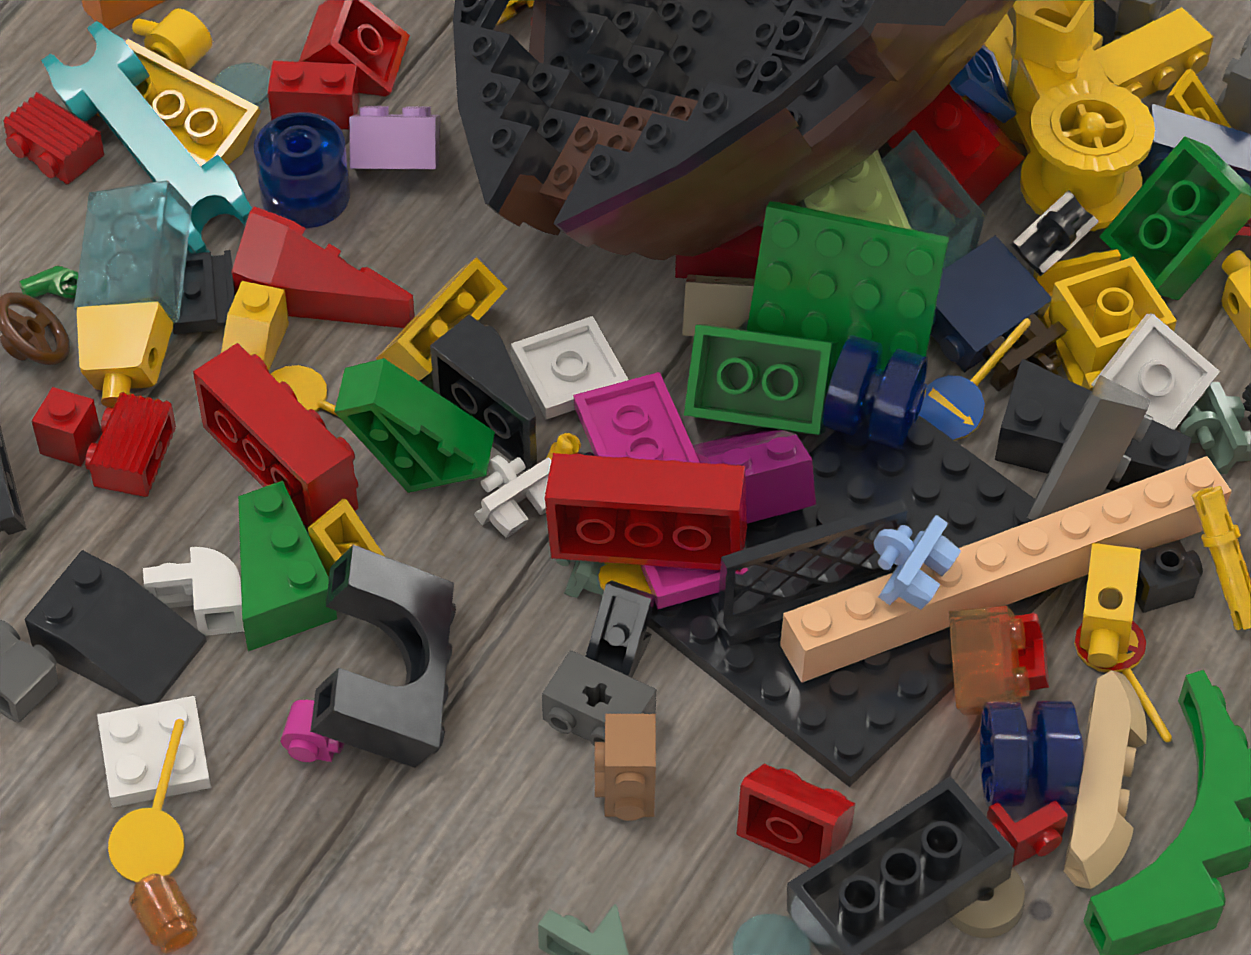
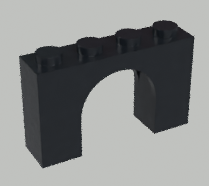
(417, 615)

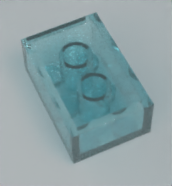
(134, 247)

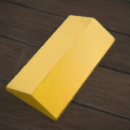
(196, 110)

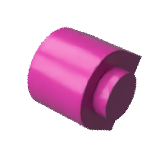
(302, 743)

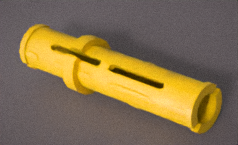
(1224, 547)

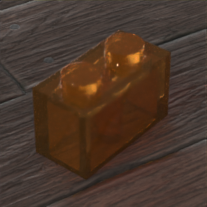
(987, 657)

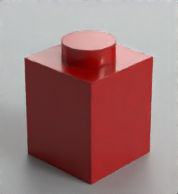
(66, 426)

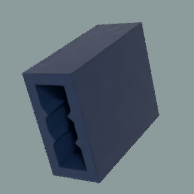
(981, 300)

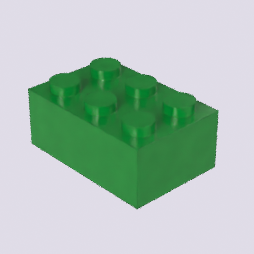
(1181, 217)
(759, 378)

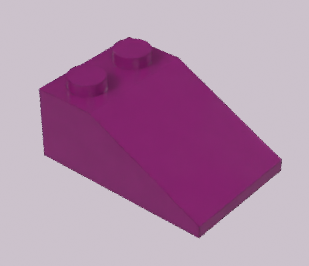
(775, 469)

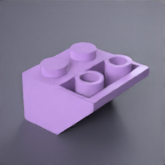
(394, 140)

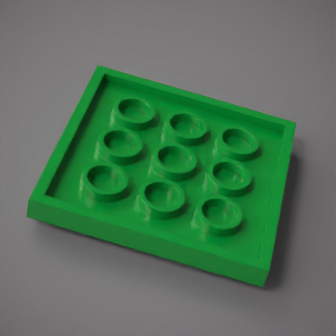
(844, 278)

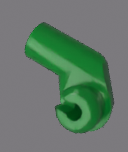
(56, 281)

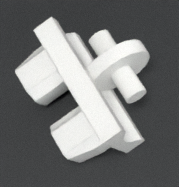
(502, 505)

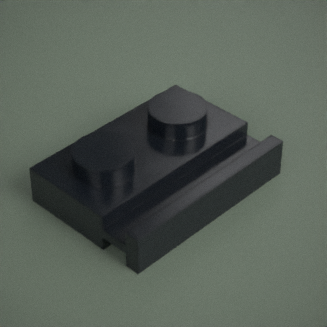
(205, 293)

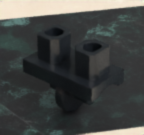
(1054, 233)

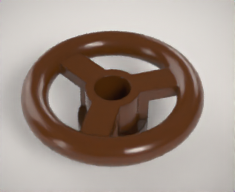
(25, 335)

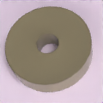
(996, 915)

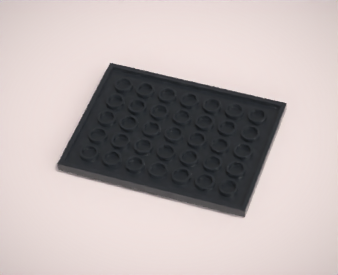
(866, 707)

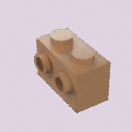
(627, 766)

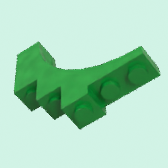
(1180, 889)

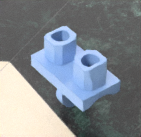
(927, 548)

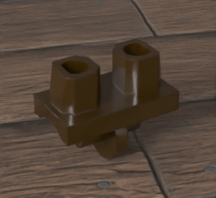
(1038, 345)

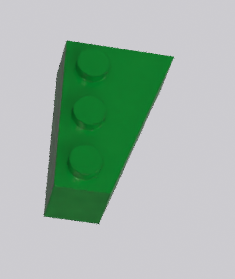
(411, 427)
(280, 569)

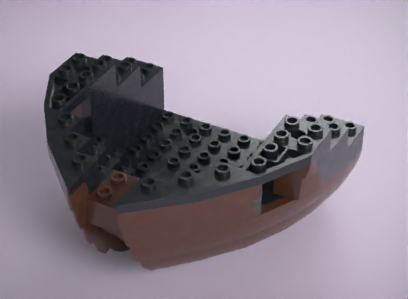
(688, 116)

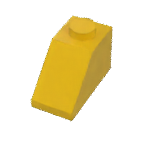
(257, 320)

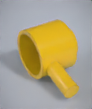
(177, 37)

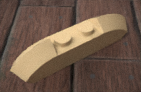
(1098, 824)

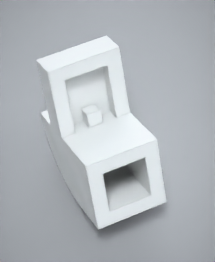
(207, 583)

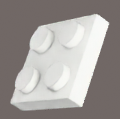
(566, 364)
(1160, 369)
(136, 748)

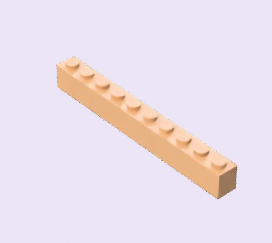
(998, 570)

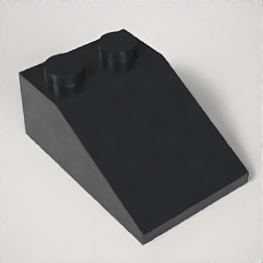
(479, 378)
(113, 631)

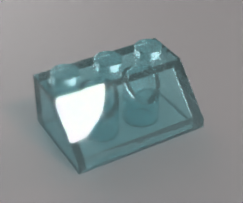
(933, 196)

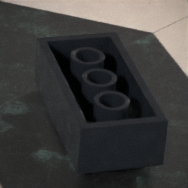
(901, 876)

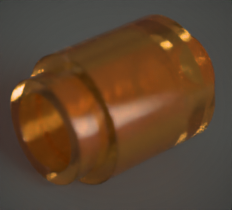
(163, 912)

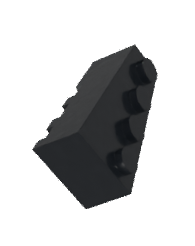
(1043, 414)

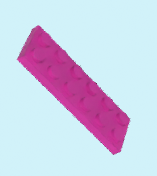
(643, 423)

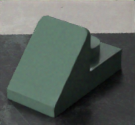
(572, 937)

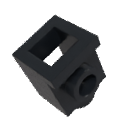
(1167, 576)

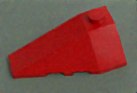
(316, 278)

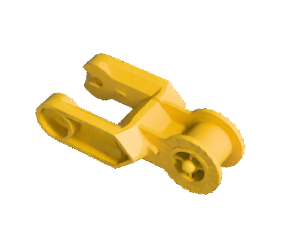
(1069, 116)

